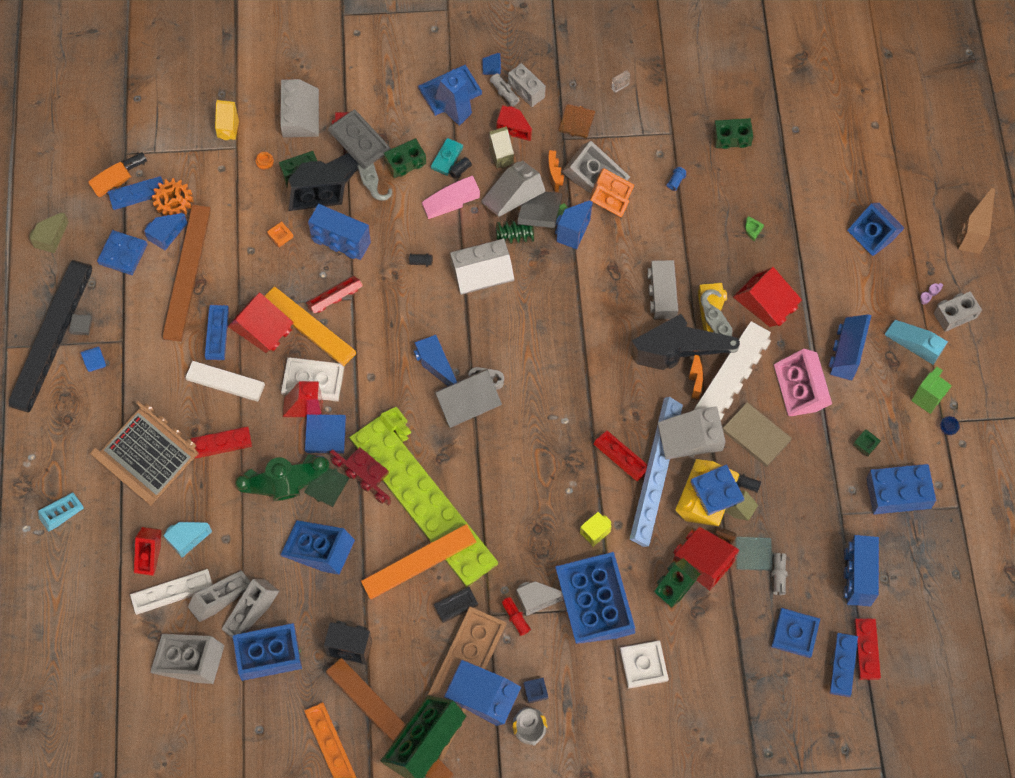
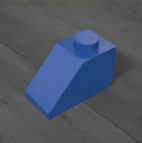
(165, 229)

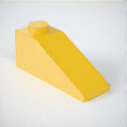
(712, 299)

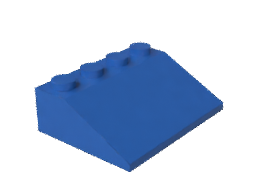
(595, 599)

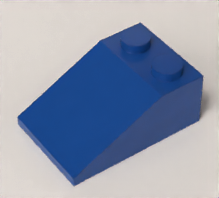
(318, 546)
(482, 692)

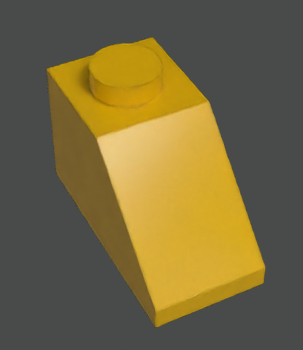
(226, 120)

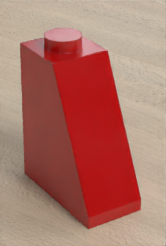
(303, 400)

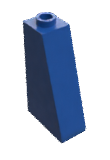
(454, 97)

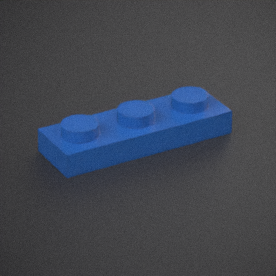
(134, 193)
(217, 332)
(843, 665)

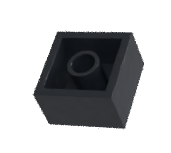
(348, 642)

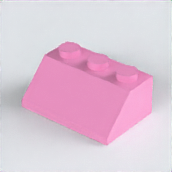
(802, 383)

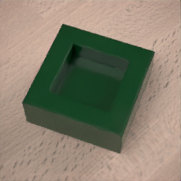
(866, 442)

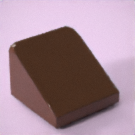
(726, 535)

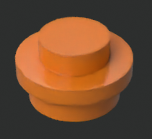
(264, 160)

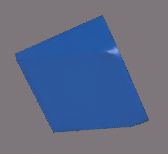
(492, 64)
(93, 359)

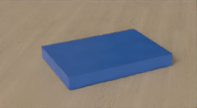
(430, 88)

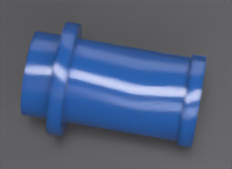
(678, 174)

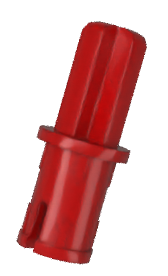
(516, 616)

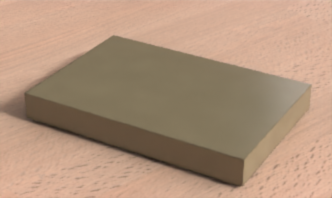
(757, 434)

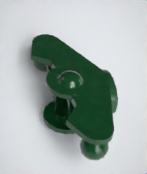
(282, 478)

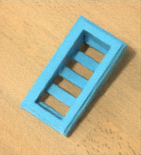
(63, 516)

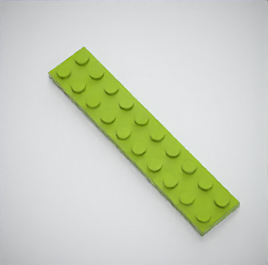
(422, 498)

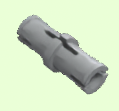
(504, 90)
(779, 574)

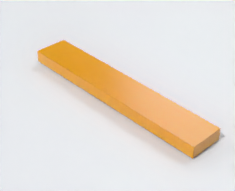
(312, 328)

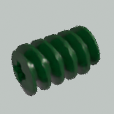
(514, 231)

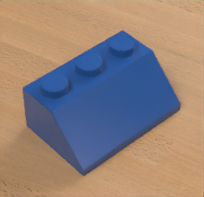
(849, 346)

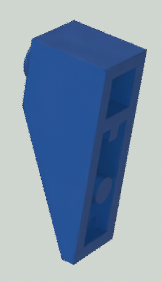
(434, 359)

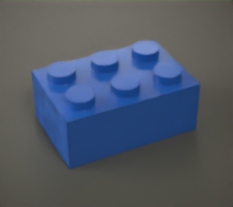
(339, 232)
(901, 489)
(862, 570)
(267, 652)

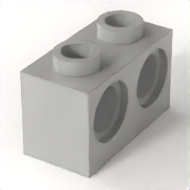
(526, 85)
(959, 314)

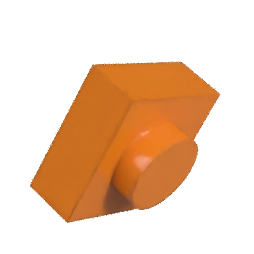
(280, 234)

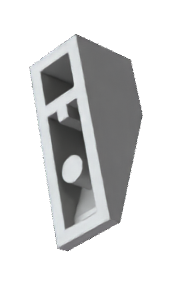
(218, 596)
(250, 607)

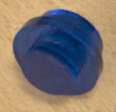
(949, 425)

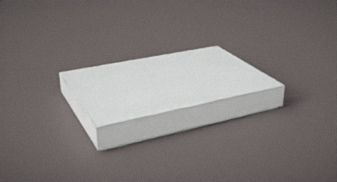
(327, 373)

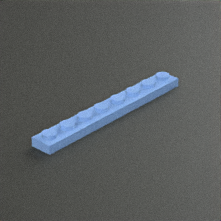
(653, 481)

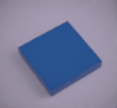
(325, 433)
(795, 632)

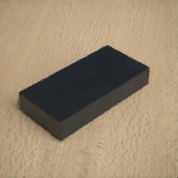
(455, 604)

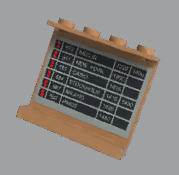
(147, 454)

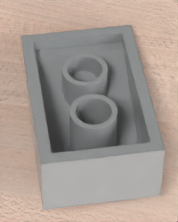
(587, 164)
(514, 188)
(692, 433)
(188, 657)

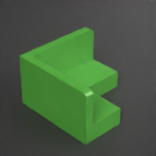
(931, 391)

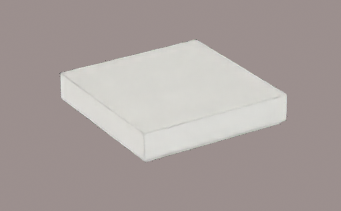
(644, 664)

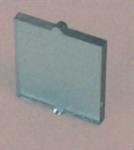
(754, 553)

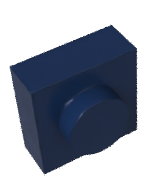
(535, 690)

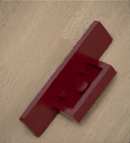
(365, 470)

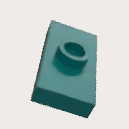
(447, 156)

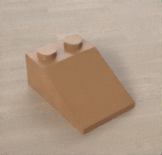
(977, 228)

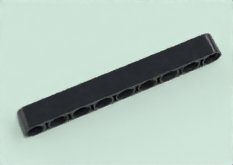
(50, 336)

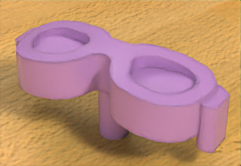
(933, 290)

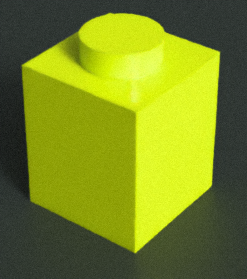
(596, 528)

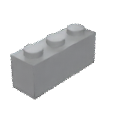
(663, 289)

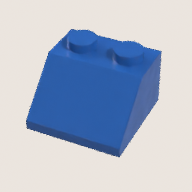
(573, 224)
(875, 228)

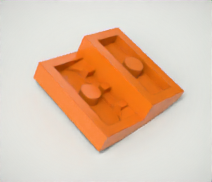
(611, 192)

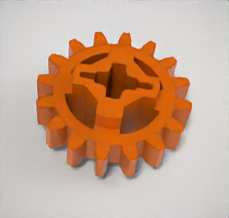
(172, 190)

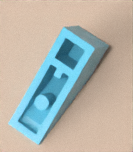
(917, 340)

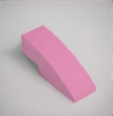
(451, 197)

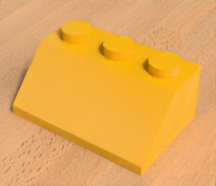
(689, 505)

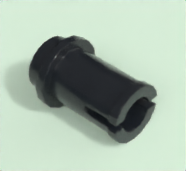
(136, 160)
(459, 168)
(421, 259)
(748, 483)

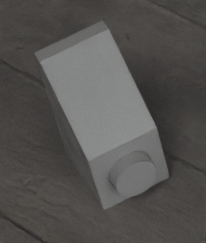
(537, 596)

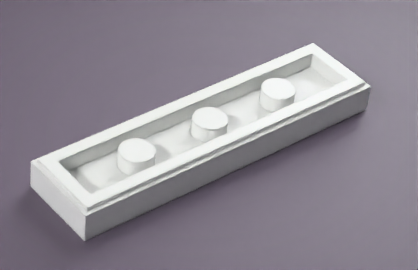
(225, 381)
(170, 591)

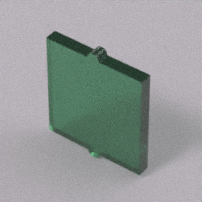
(327, 487)

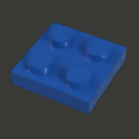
(122, 252)
(717, 490)

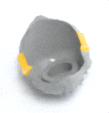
(529, 725)

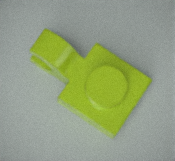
(396, 421)

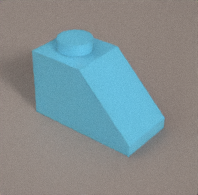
(186, 536)

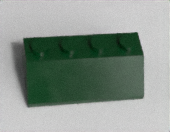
(424, 737)

